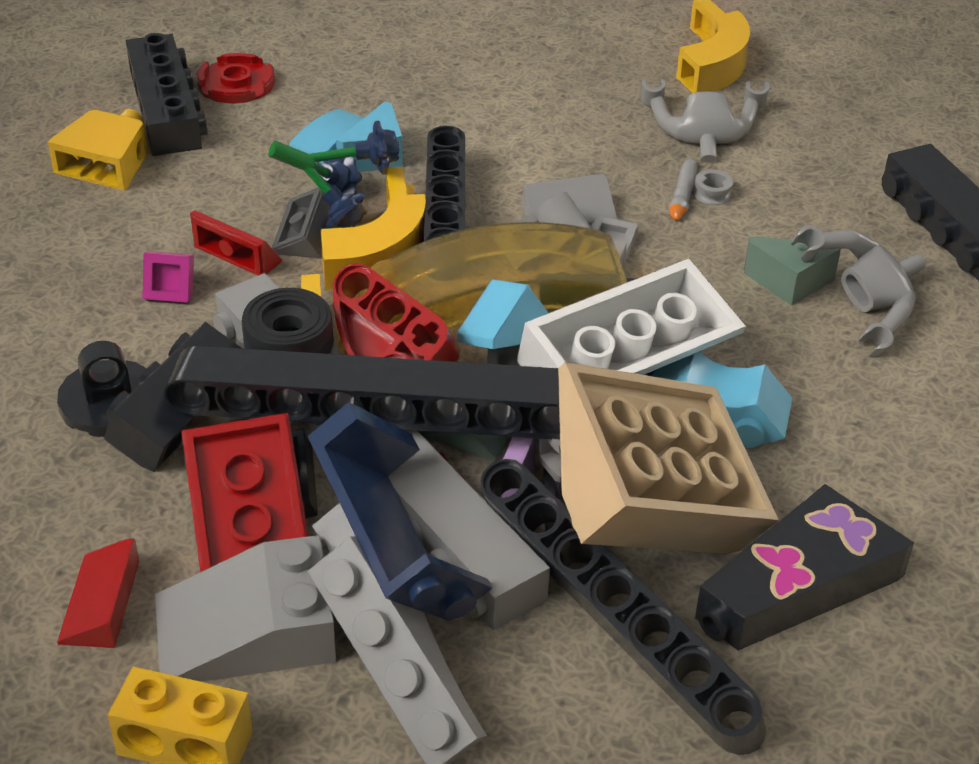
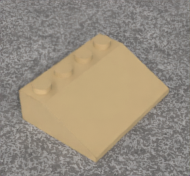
(655, 464)

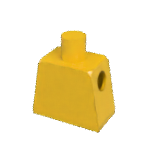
(101, 148)

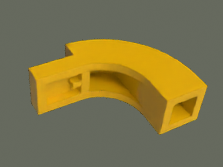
(722, 53)
(381, 239)

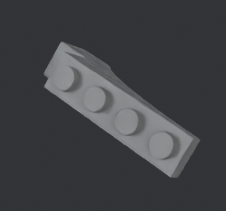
(394, 647)

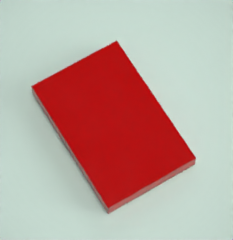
(243, 486)

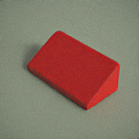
(232, 245)
(100, 596)

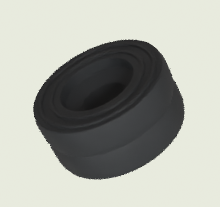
(287, 310)

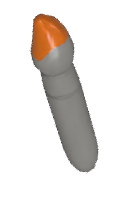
(679, 204)

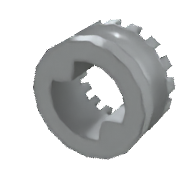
(713, 178)

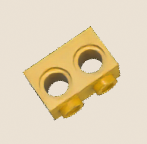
(179, 720)

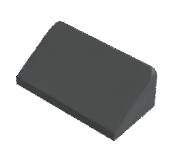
(302, 225)

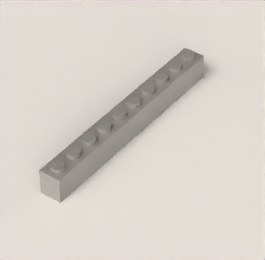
(442, 506)

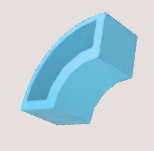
(751, 395)

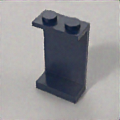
(357, 459)

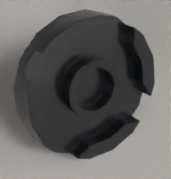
(95, 385)

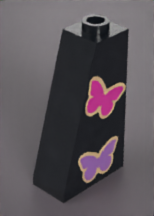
(800, 569)

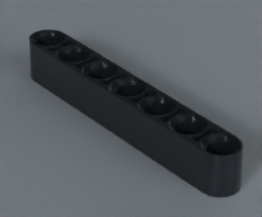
(634, 619)

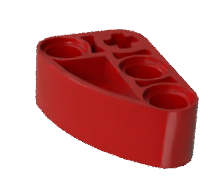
(366, 319)

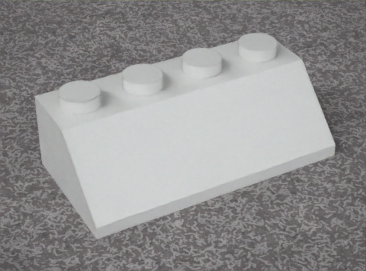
(634, 324)

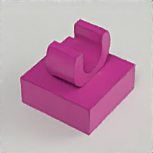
(168, 276)

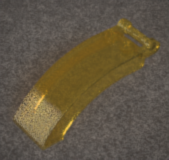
(454, 270)

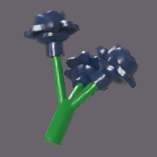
(340, 175)

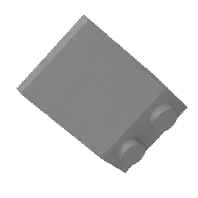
(247, 615)

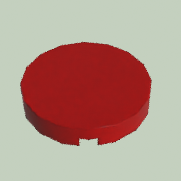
(248, 80)

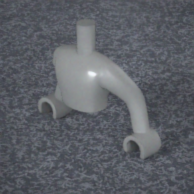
(706, 117)
(871, 282)

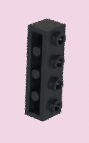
(166, 94)

